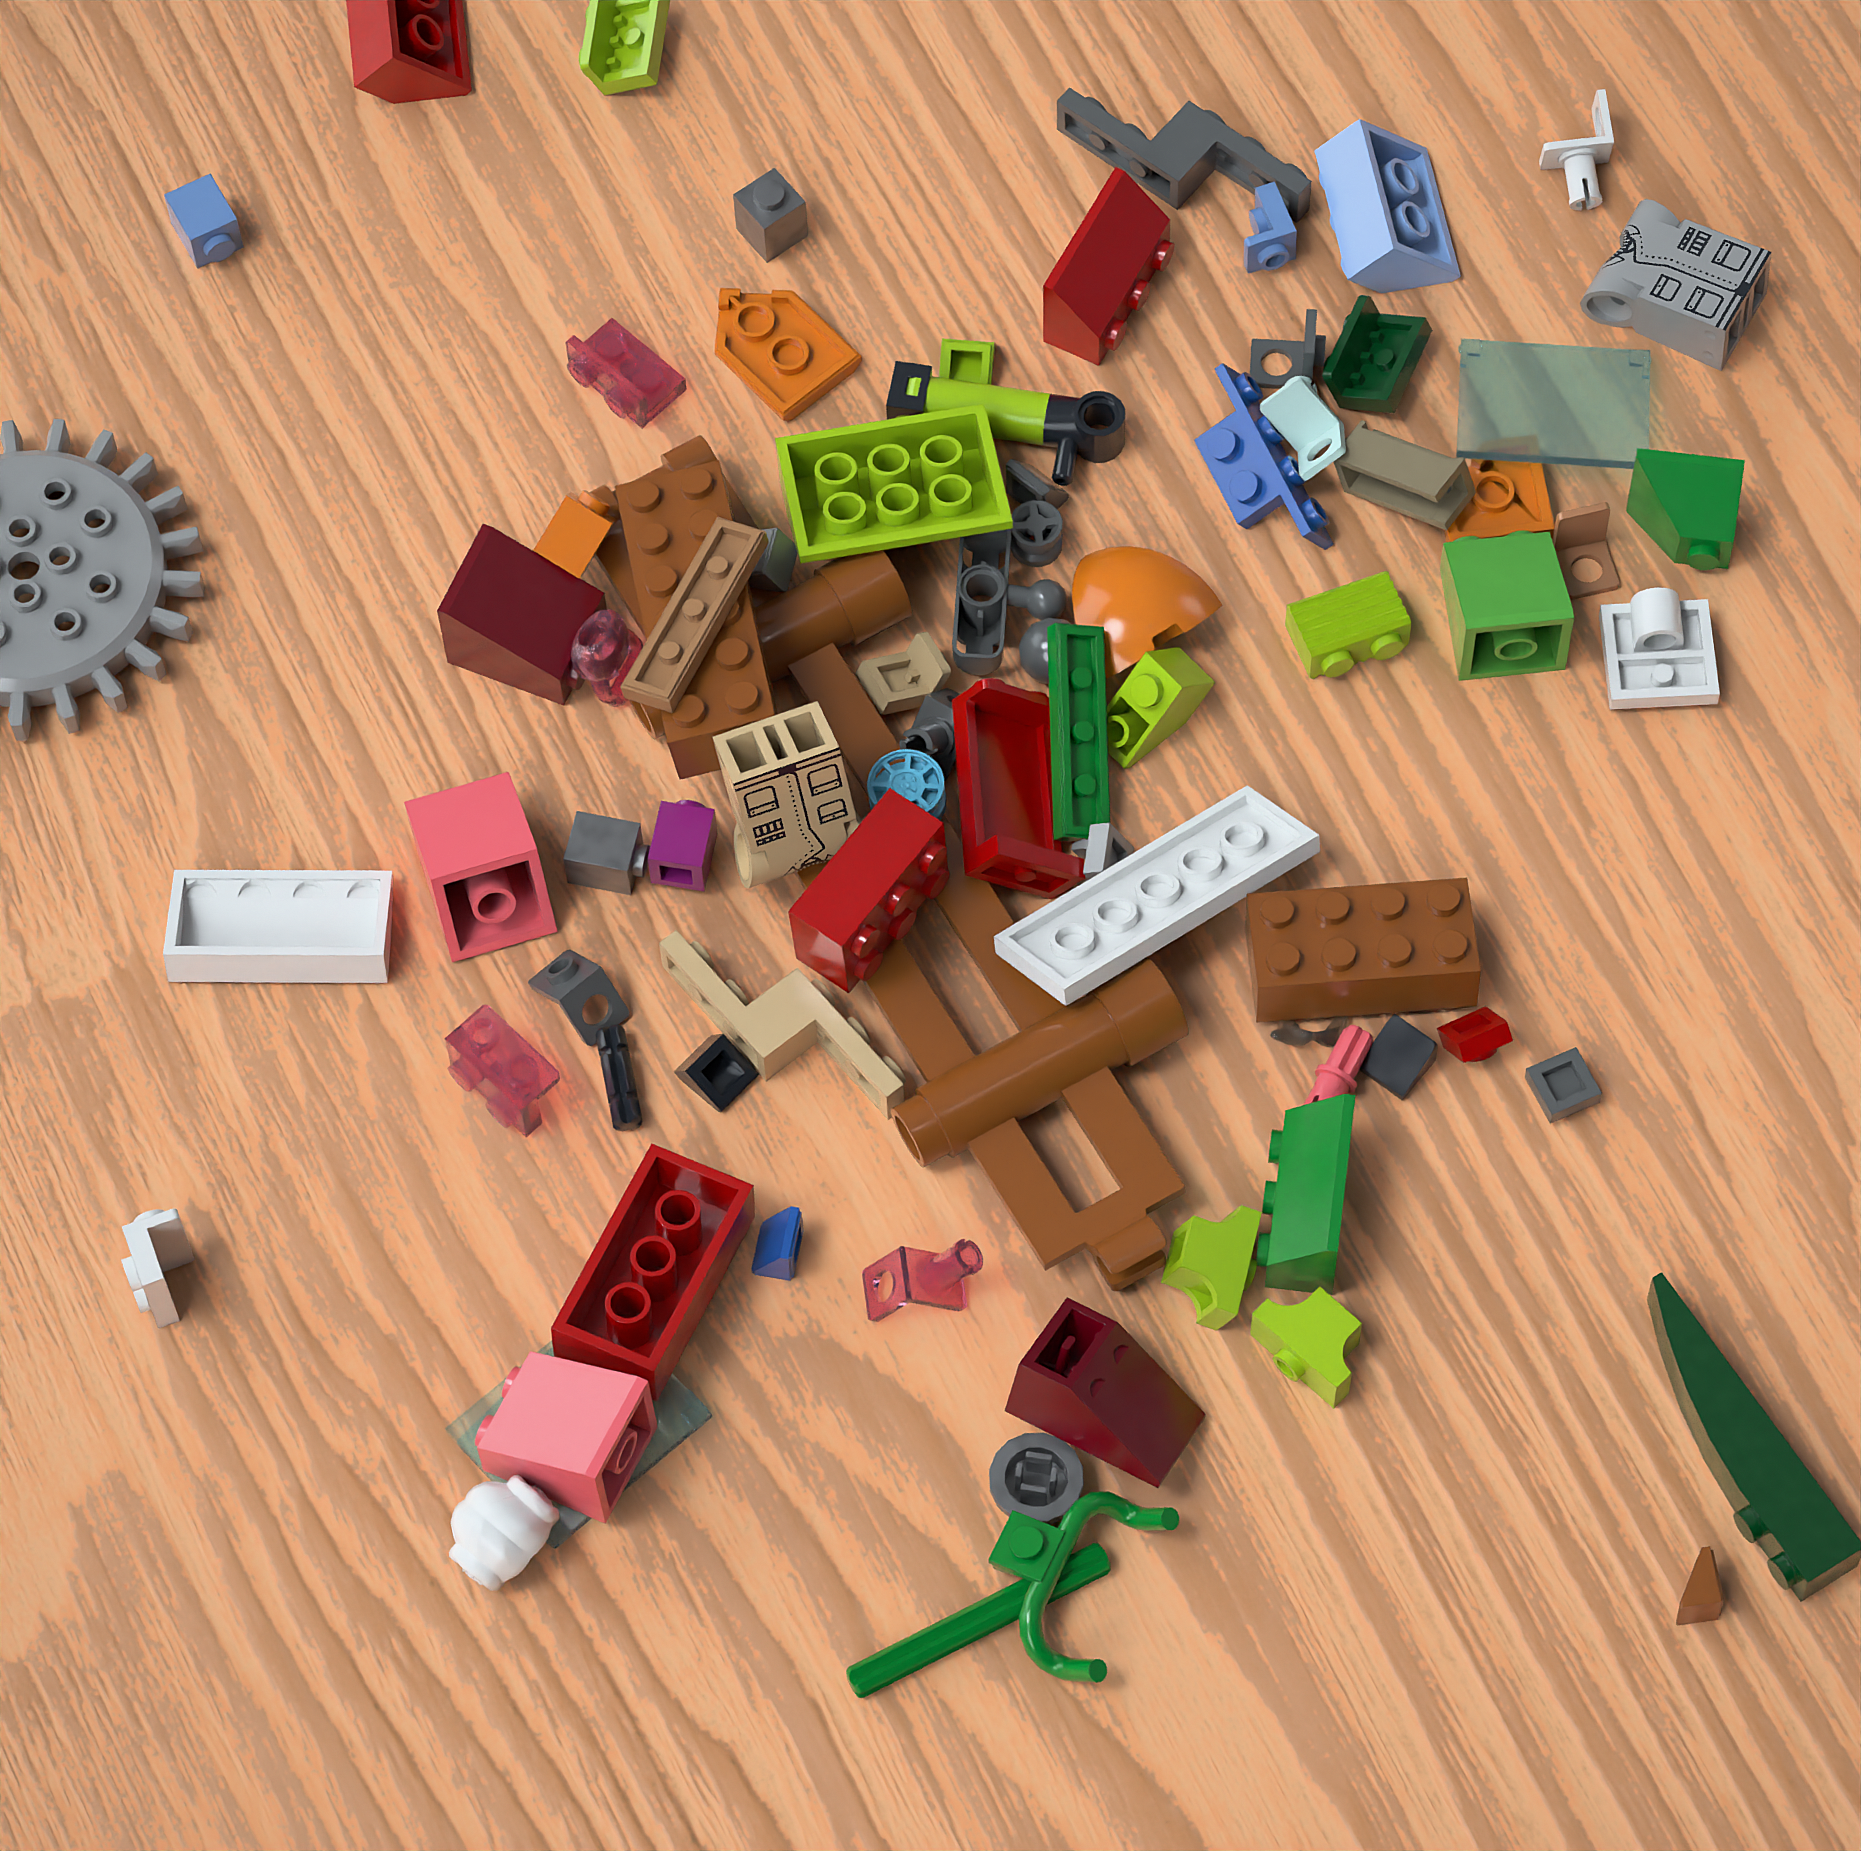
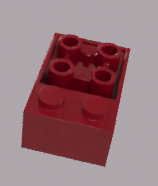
(1103, 1394)

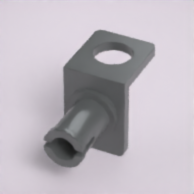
(934, 730)

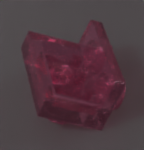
(501, 1067)

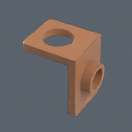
(1582, 535)

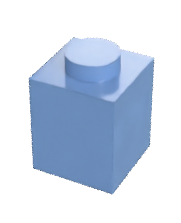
(204, 221)

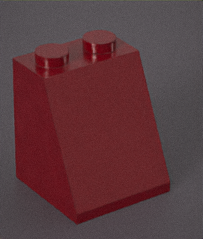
(516, 616)

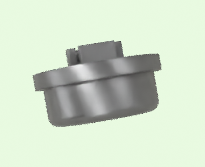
(1036, 1477)

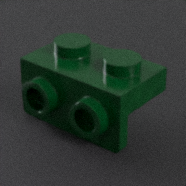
(1374, 357)

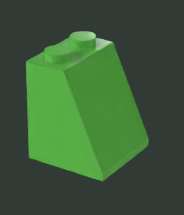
(1506, 605)

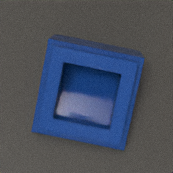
(779, 1245)

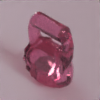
(601, 651)

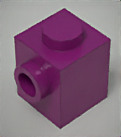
(682, 845)

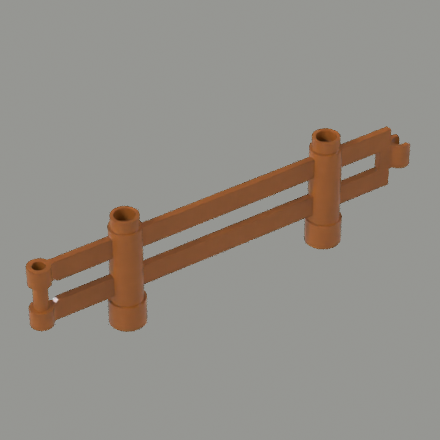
(1058, 1047)

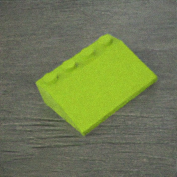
(892, 483)

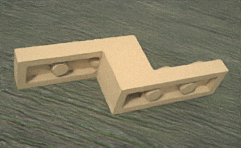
(783, 1022)

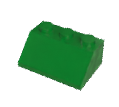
(1307, 1195)

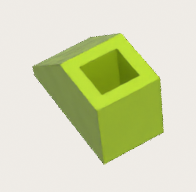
(1154, 703)

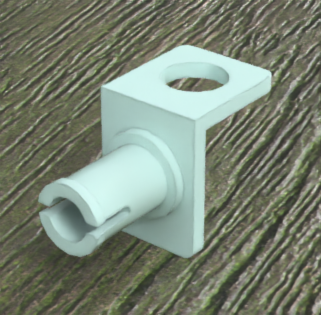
(1305, 424)

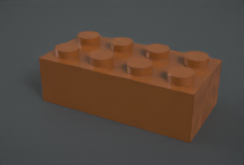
(1362, 949)

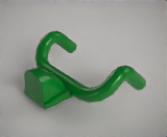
(1039, 1556)

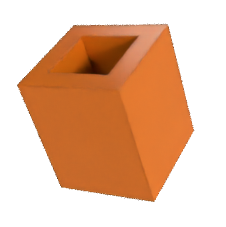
(576, 532)

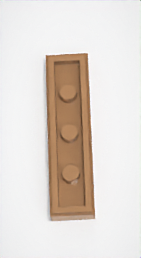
(694, 614)

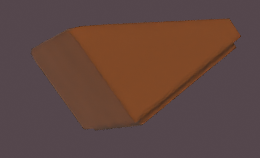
(1703, 1593)

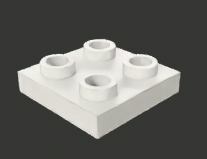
(1658, 651)

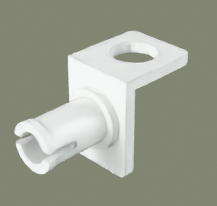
(1581, 155)

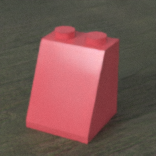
(481, 866)
(569, 1431)

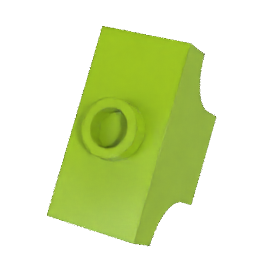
(1214, 1263)
(1310, 1342)

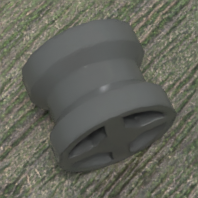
(1043, 523)

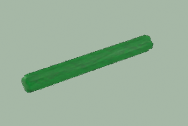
(968, 1625)

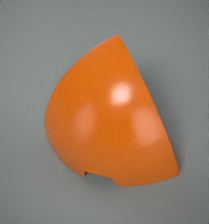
(1138, 600)

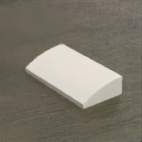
(279, 926)

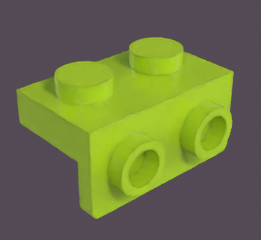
(623, 43)

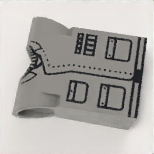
(1680, 284)

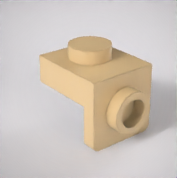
(904, 678)

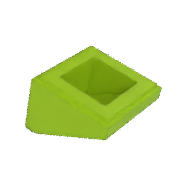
(967, 360)

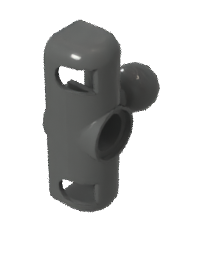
(984, 623)

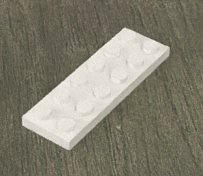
(1156, 895)

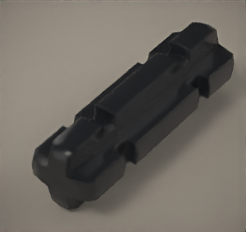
(619, 1078)

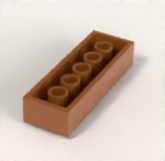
(663, 530)

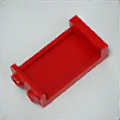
(1008, 790)

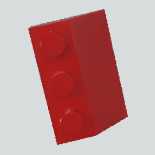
(409, 49)
(1106, 270)

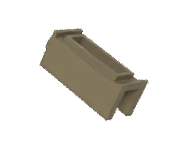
(1404, 476)

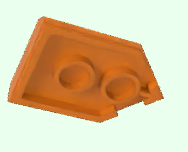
(781, 349)

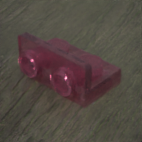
(624, 372)

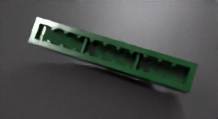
(1749, 1457)

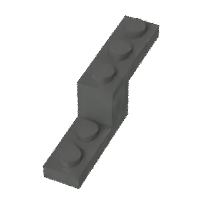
(1181, 152)

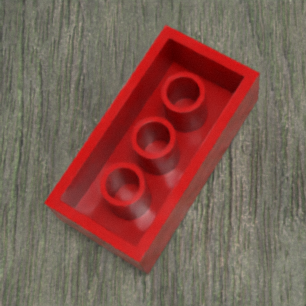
(654, 1268)

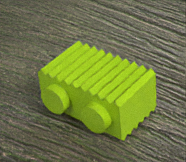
(1348, 625)

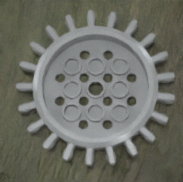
(125, 552)

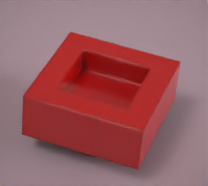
(1475, 1035)

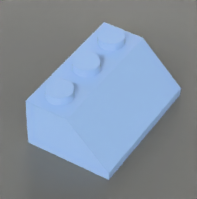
(1385, 210)

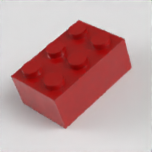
(870, 891)

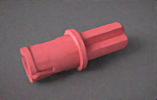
(1342, 1066)

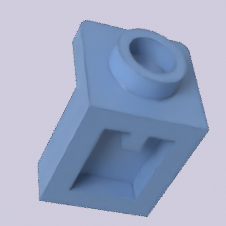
(1273, 232)

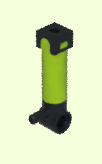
(1019, 414)

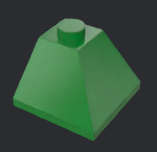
(1687, 504)

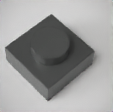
(1563, 1085)

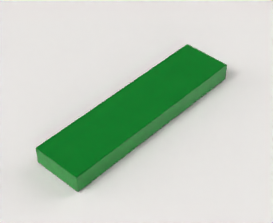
(1078, 729)

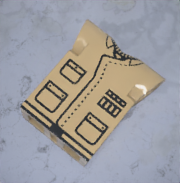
(785, 793)

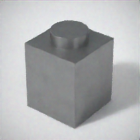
(770, 215)
(605, 853)

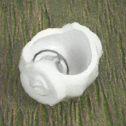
(500, 1529)

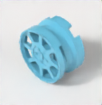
(915, 779)

